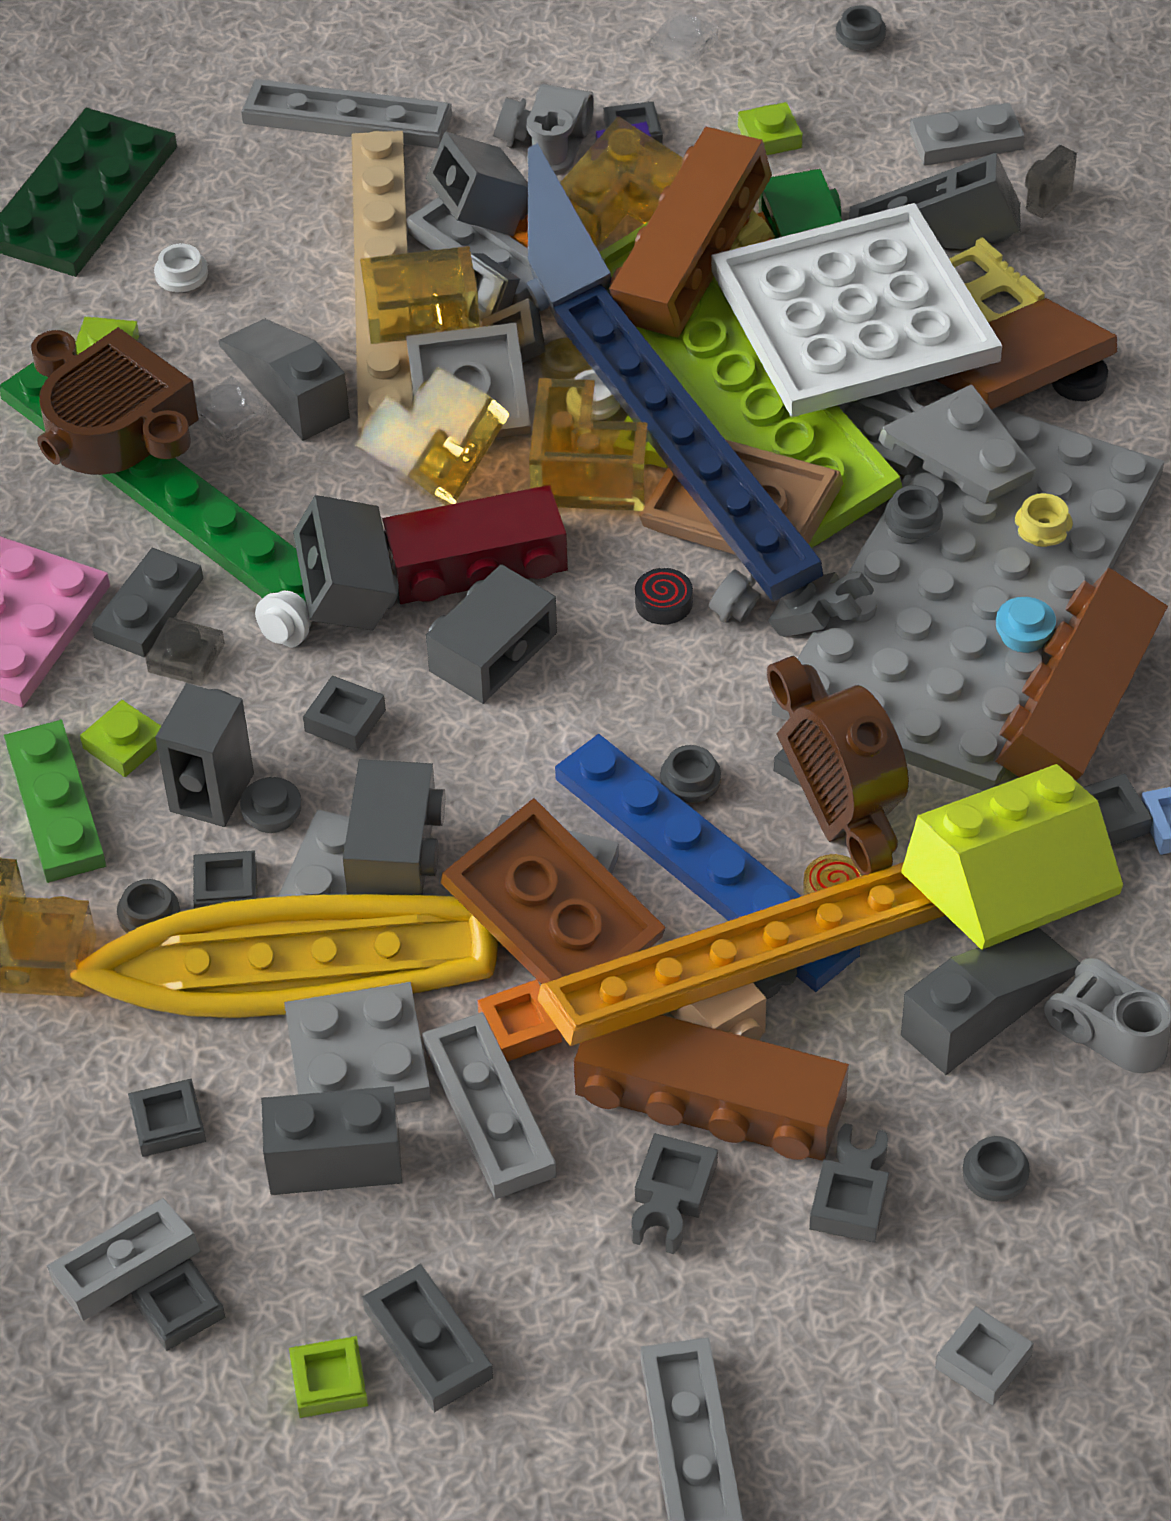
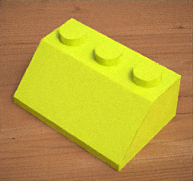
(1014, 856)

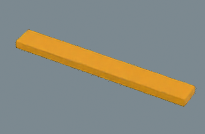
(733, 954)

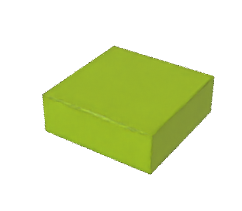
(328, 1377)

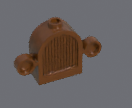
(110, 403)
(843, 760)

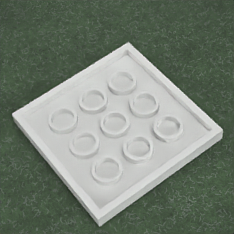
(855, 309)

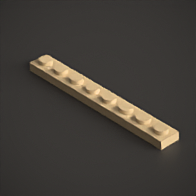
(378, 231)

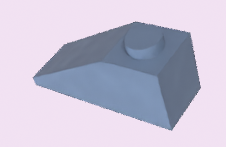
(558, 244)

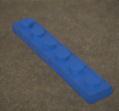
(682, 841)

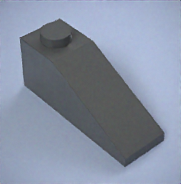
(959, 203)
(291, 375)
(981, 995)

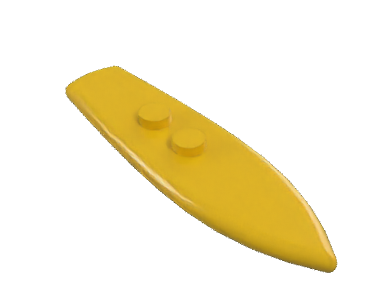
(282, 949)

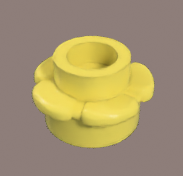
(1043, 520)

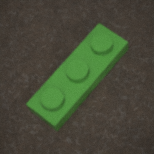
(54, 801)

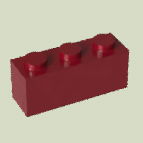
(464, 542)

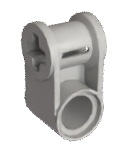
(560, 123)
(1113, 1017)

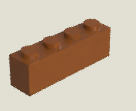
(692, 222)
(1083, 679)
(716, 1084)

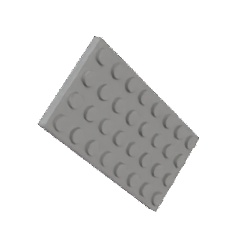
(930, 624)

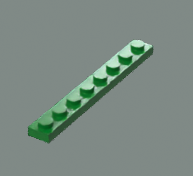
(188, 507)

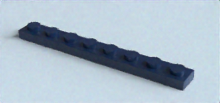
(689, 444)

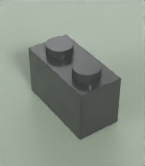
(479, 184)
(344, 563)
(491, 633)
(205, 754)
(391, 828)
(331, 1140)

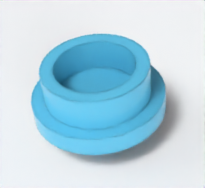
(1025, 624)

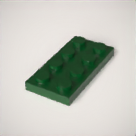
(82, 190)

